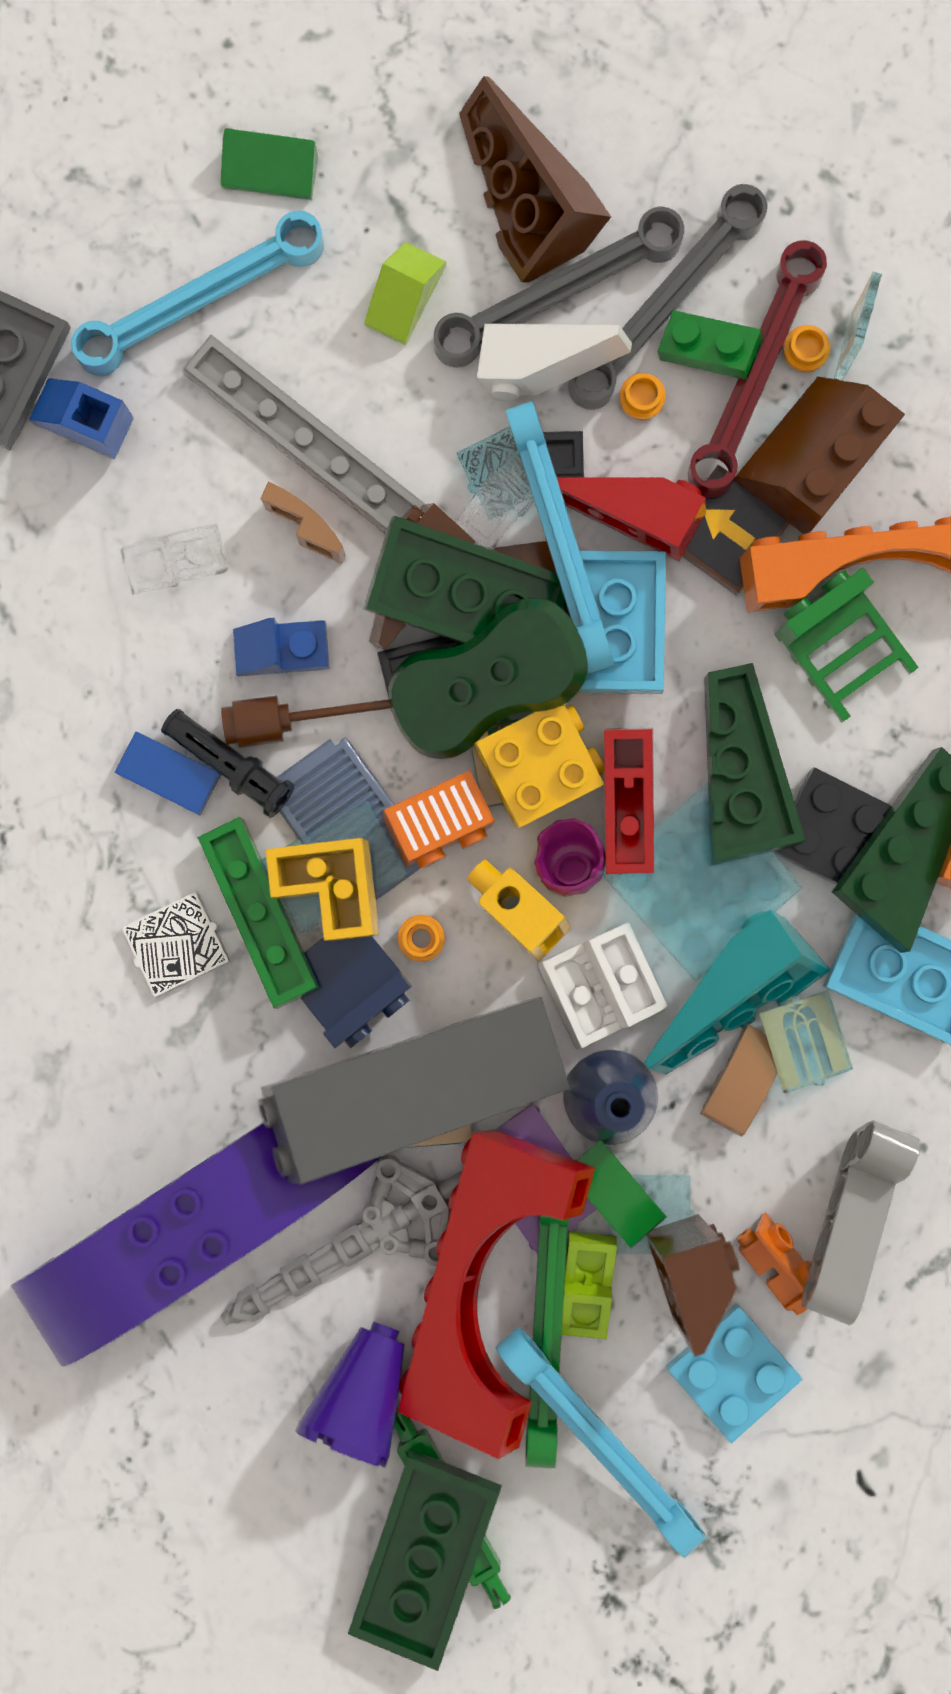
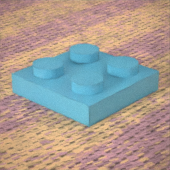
(736, 1376)

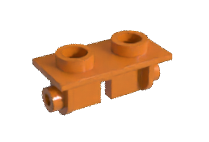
(774, 1247)

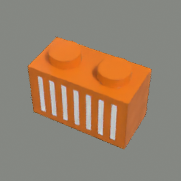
(438, 819)

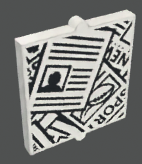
(175, 944)

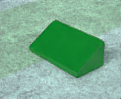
(268, 163)

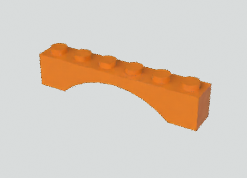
(785, 573)

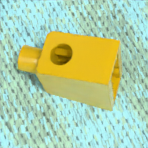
(532, 922)

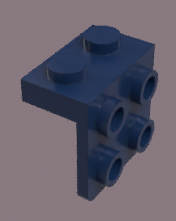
(355, 986)

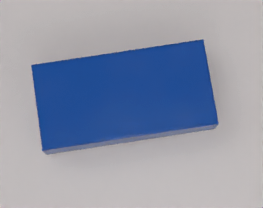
(168, 773)

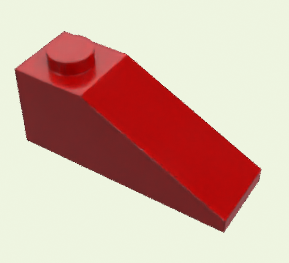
(643, 508)
(629, 800)

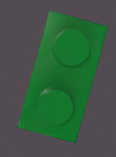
(710, 344)

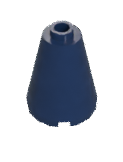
(601, 1080)

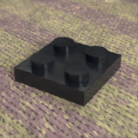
(834, 823)

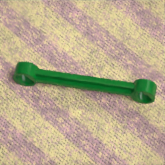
(547, 1334)

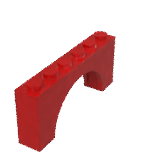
(450, 1373)

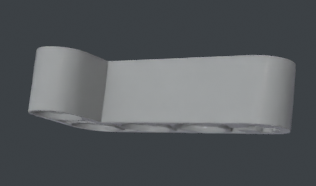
(855, 1219)

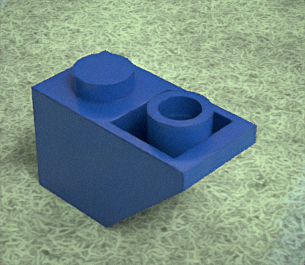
(83, 415)

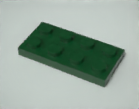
(450, 582)
(424, 1559)

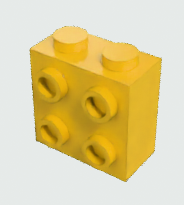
(540, 763)

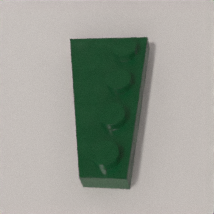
(746, 777)
(903, 857)

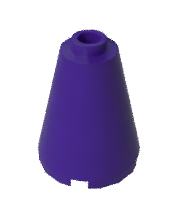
(359, 1398)

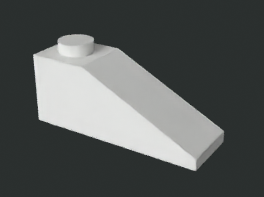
(541, 356)

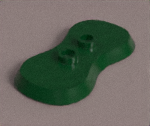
(518, 664)

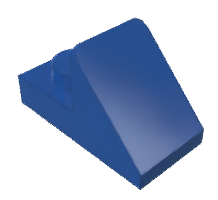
(280, 648)

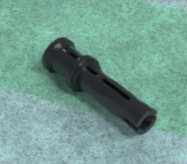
(247, 779)

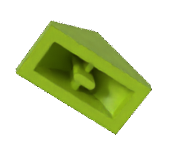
(403, 291)

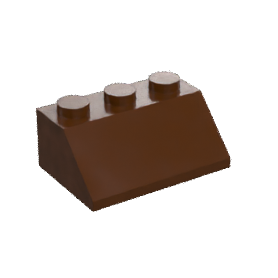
(818, 449)
(695, 1276)

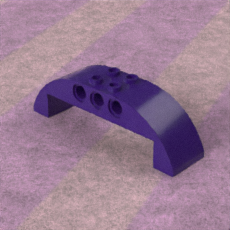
(169, 1245)

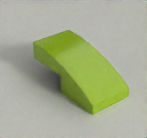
(588, 1284)

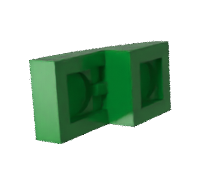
(620, 1196)

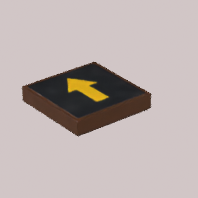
(728, 532)

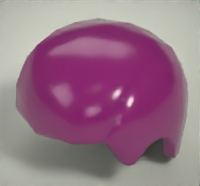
(569, 857)

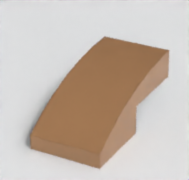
(313, 530)
(742, 1083)

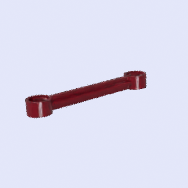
(748, 392)

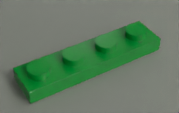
(257, 915)

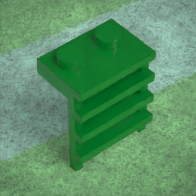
(818, 622)

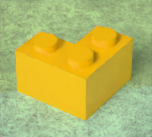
(335, 872)

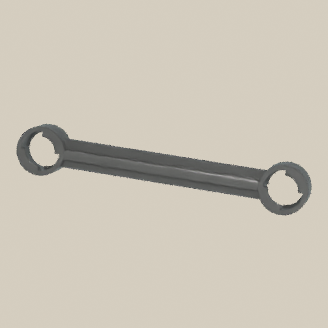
(562, 284)
(678, 286)

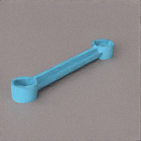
(198, 293)
(559, 534)
(534, 1369)

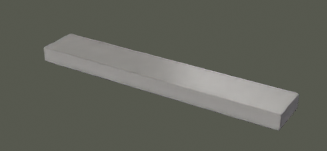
(298, 434)

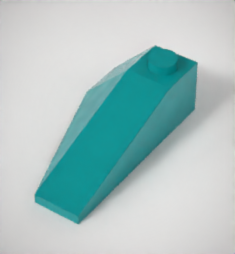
(755, 968)

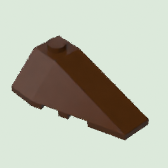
(537, 195)

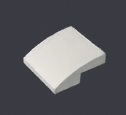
(602, 985)

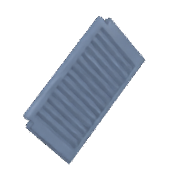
(330, 785)

